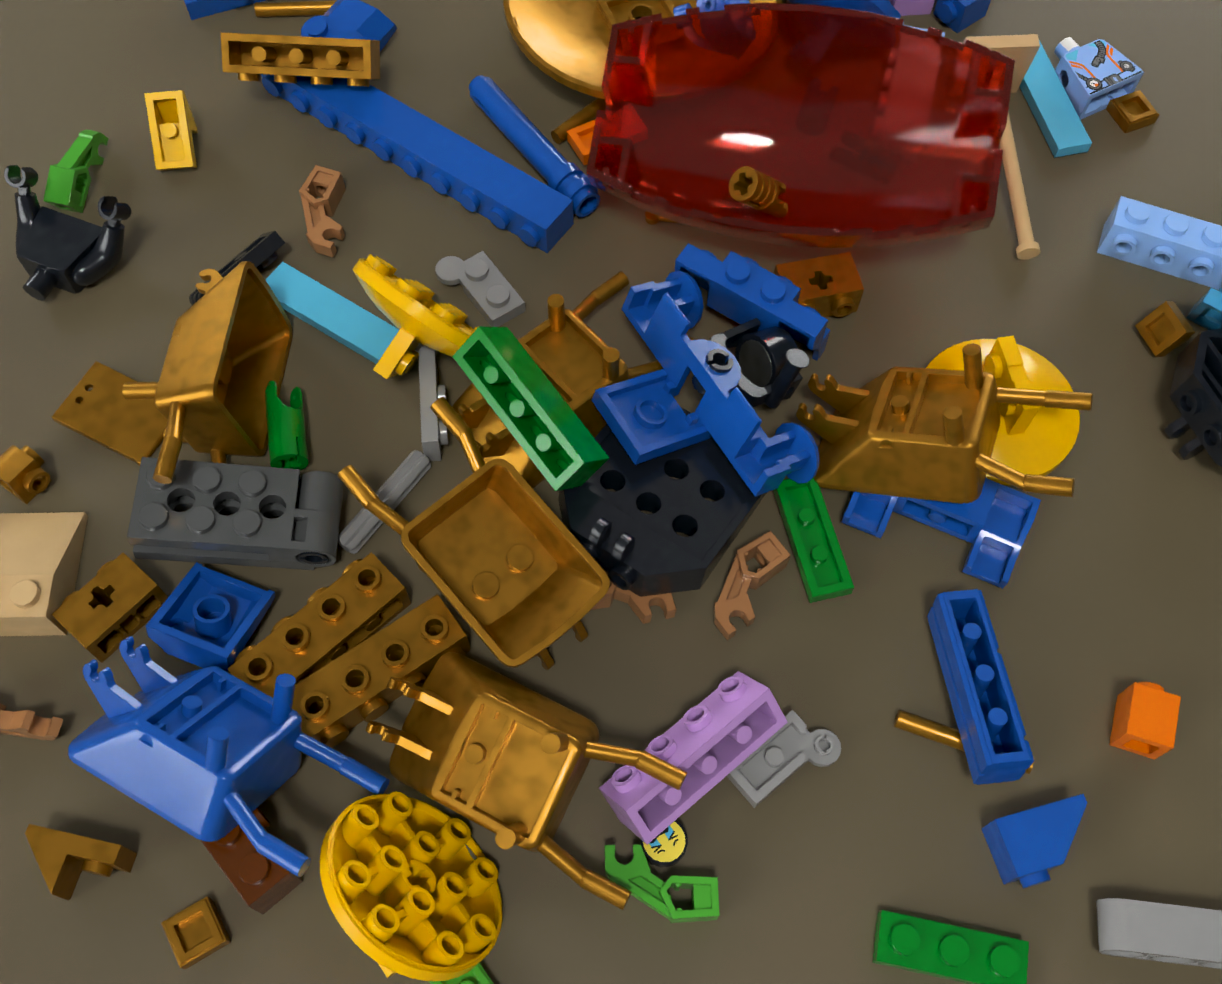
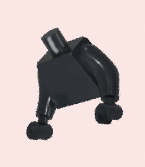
(59, 247)

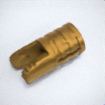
(758, 191)

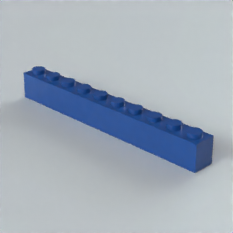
(435, 156)

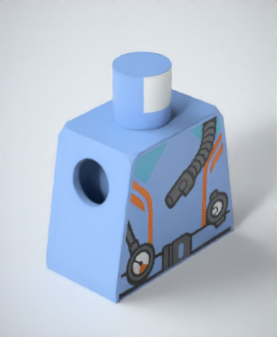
(1094, 74)

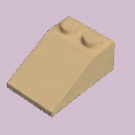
(37, 569)

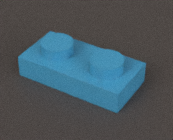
(1208, 310)

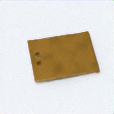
(108, 418)

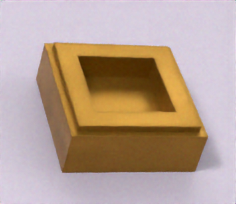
(1132, 111)
(195, 932)

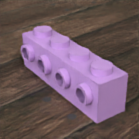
(704, 744)

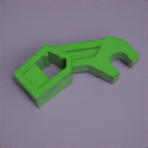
(70, 178)
(654, 892)

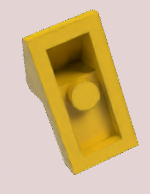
(171, 130)

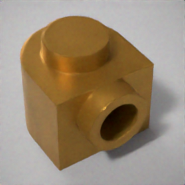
(22, 473)

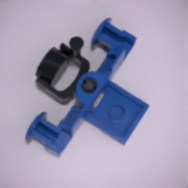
(761, 372)

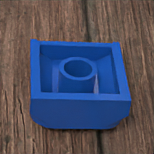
(351, 21)
(209, 618)

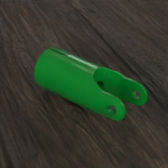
(286, 429)

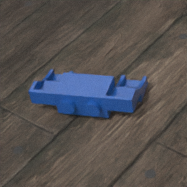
(748, 292)
(992, 523)

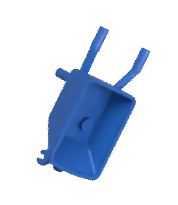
(203, 749)

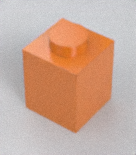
(1145, 720)

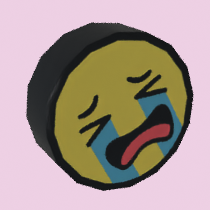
(667, 847)

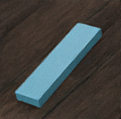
(1053, 108)
(331, 313)

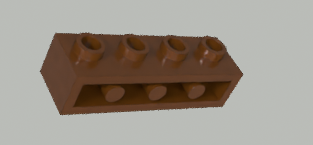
(253, 875)

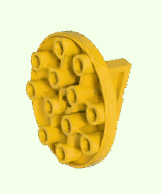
(412, 311)
(1028, 435)
(410, 887)

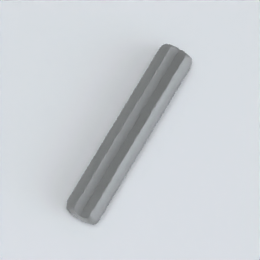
(391, 493)

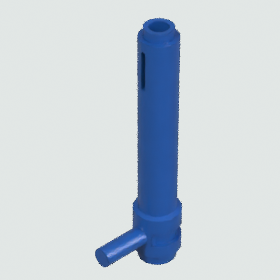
(534, 146)

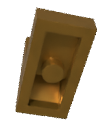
(66, 855)

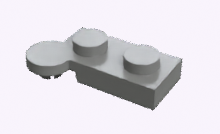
(483, 286)
(782, 757)

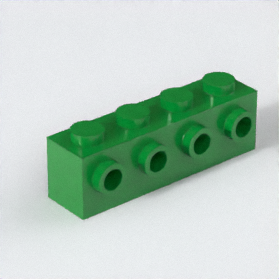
(530, 407)

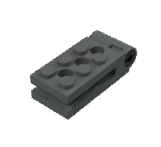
(298, 539)

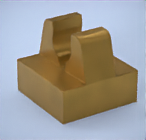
(1165, 329)

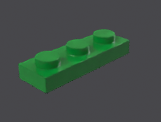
(813, 540)
(949, 950)

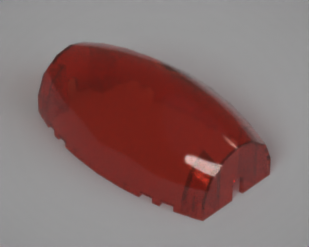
(860, 117)

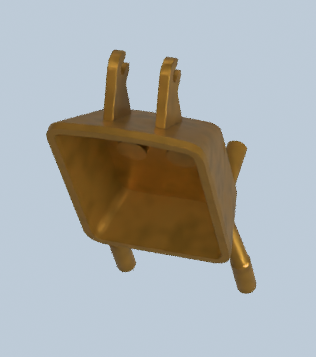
(572, 361)
(220, 369)
(924, 432)
(497, 554)
(505, 759)

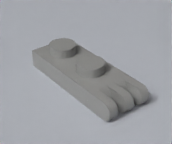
(433, 430)

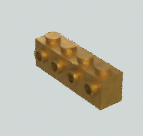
(300, 56)
(326, 627)
(356, 682)

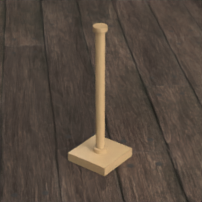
(1023, 50)

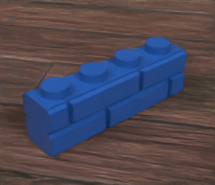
(979, 688)

